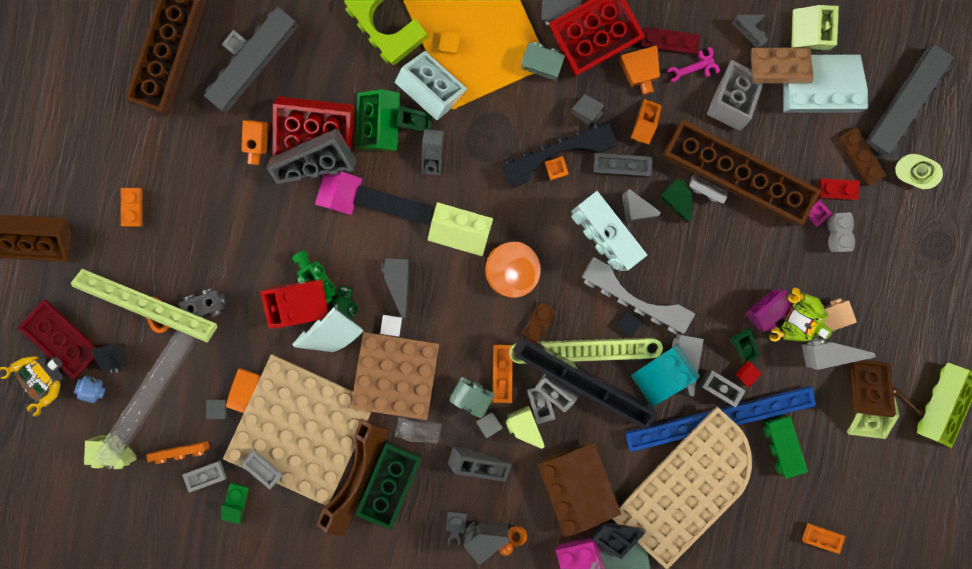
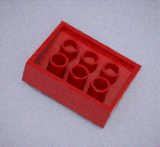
(595, 33)
(303, 119)

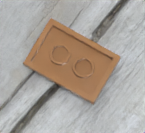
(781, 65)

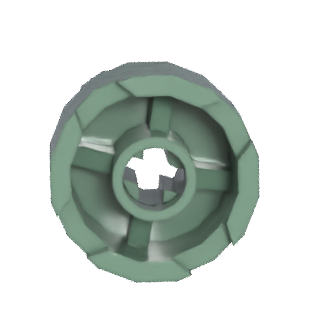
(471, 397)

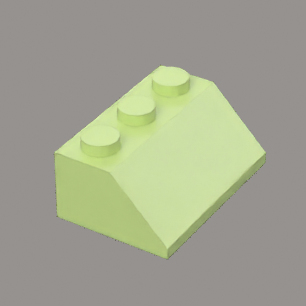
(460, 229)

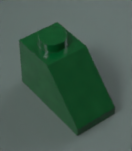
(679, 199)

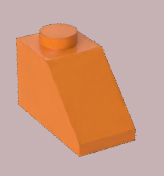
(646, 121)

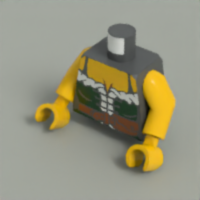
(38, 378)

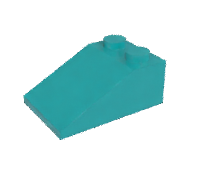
(665, 376)

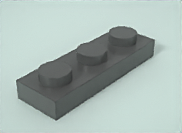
(622, 164)

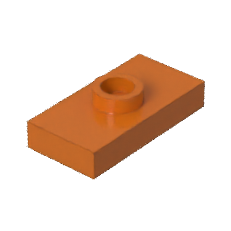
(823, 538)

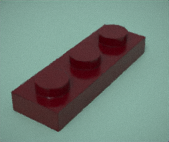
(671, 41)

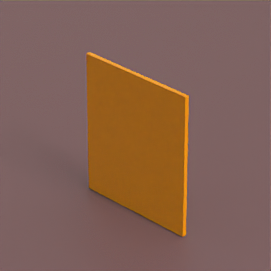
(489, 45)

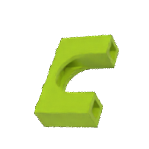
(393, 46)

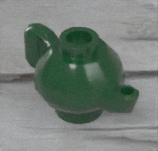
(344, 302)

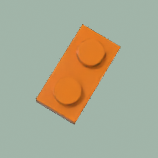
(131, 207)

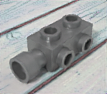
(200, 303)

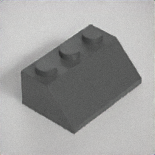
(485, 539)

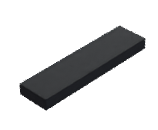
(393, 205)

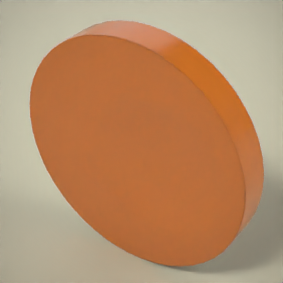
(513, 269)

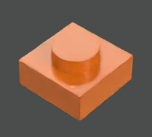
(556, 168)

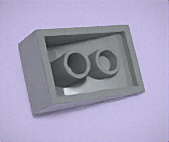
(735, 97)
(824, 354)

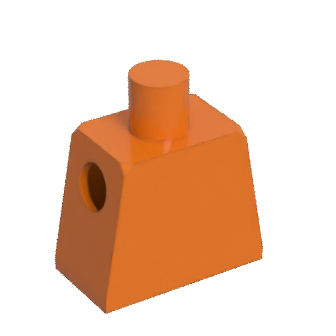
(641, 68)
(258, 132)

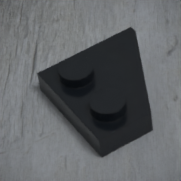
(617, 538)

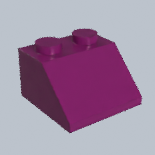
(770, 310)

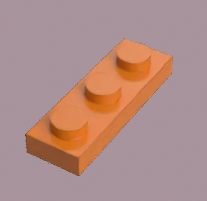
(502, 374)
(178, 452)

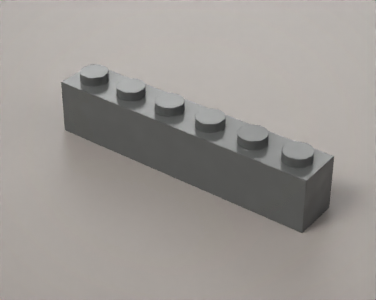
(251, 59)
(909, 100)

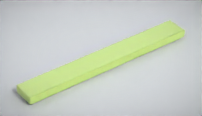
(144, 305)

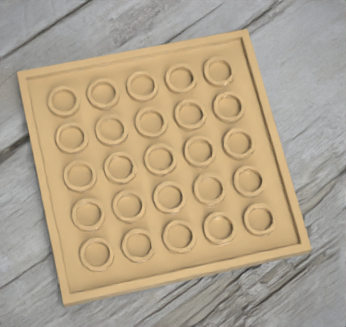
(300, 428)

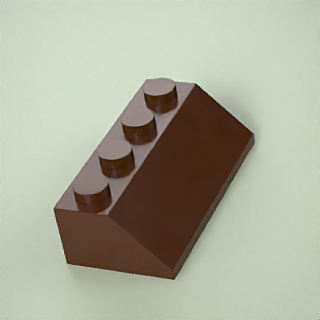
(34, 238)

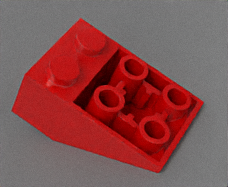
(294, 303)

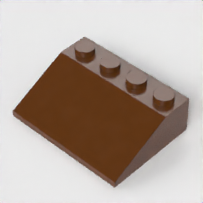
(579, 488)

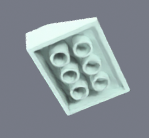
(836, 87)

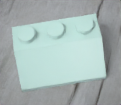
(430, 85)

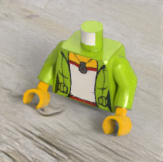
(804, 320)

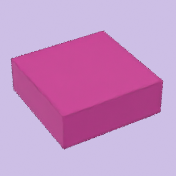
(819, 213)

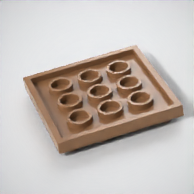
(395, 376)

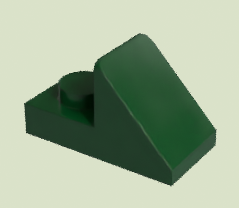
(413, 120)
(745, 346)

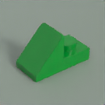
(235, 502)

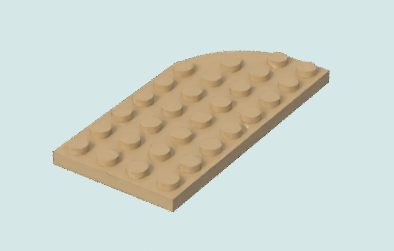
(690, 488)

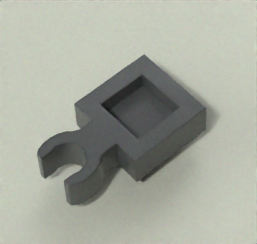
(456, 523)

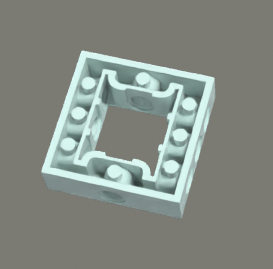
(620, 245)

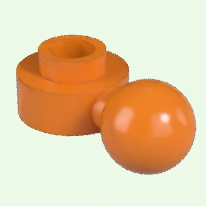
(514, 540)

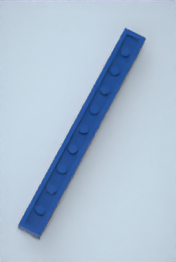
(741, 414)

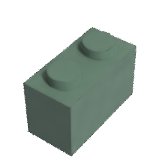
(542, 61)

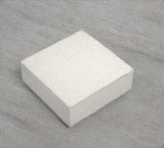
(391, 325)

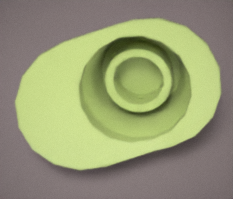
(919, 171)

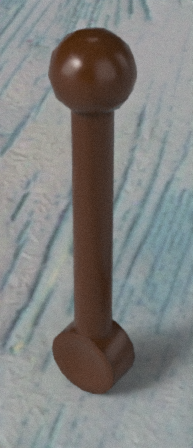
(896, 391)

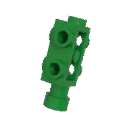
(312, 272)

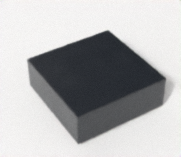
(628, 324)

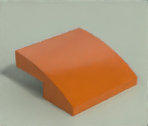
(242, 390)

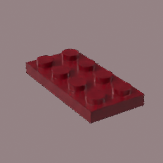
(58, 338)

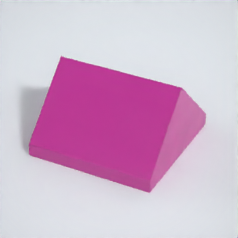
(338, 192)

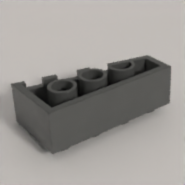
(315, 157)

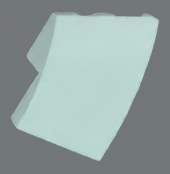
(329, 334)

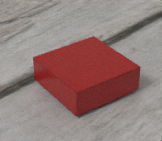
(748, 374)

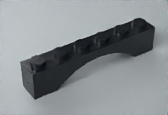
(594, 141)

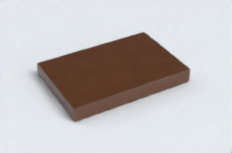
(872, 388)

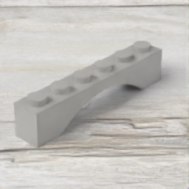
(672, 315)

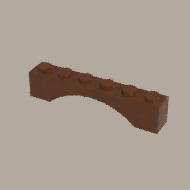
(339, 512)

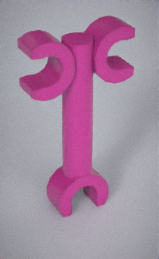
(706, 62)

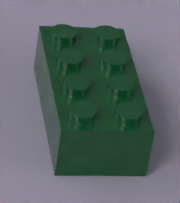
(389, 485)

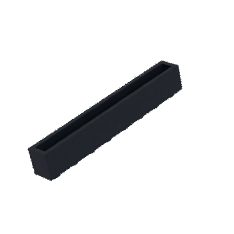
(584, 382)

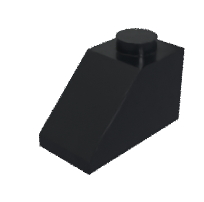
(110, 357)

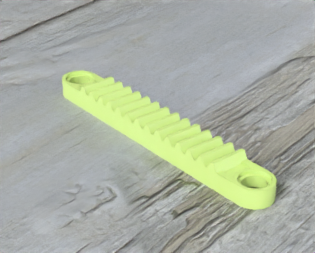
(600, 349)

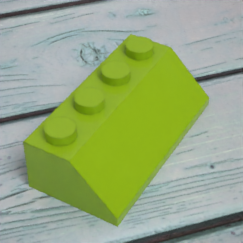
(947, 406)

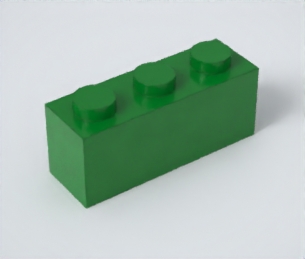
(785, 446)

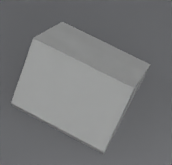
(637, 208)

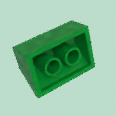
(377, 121)

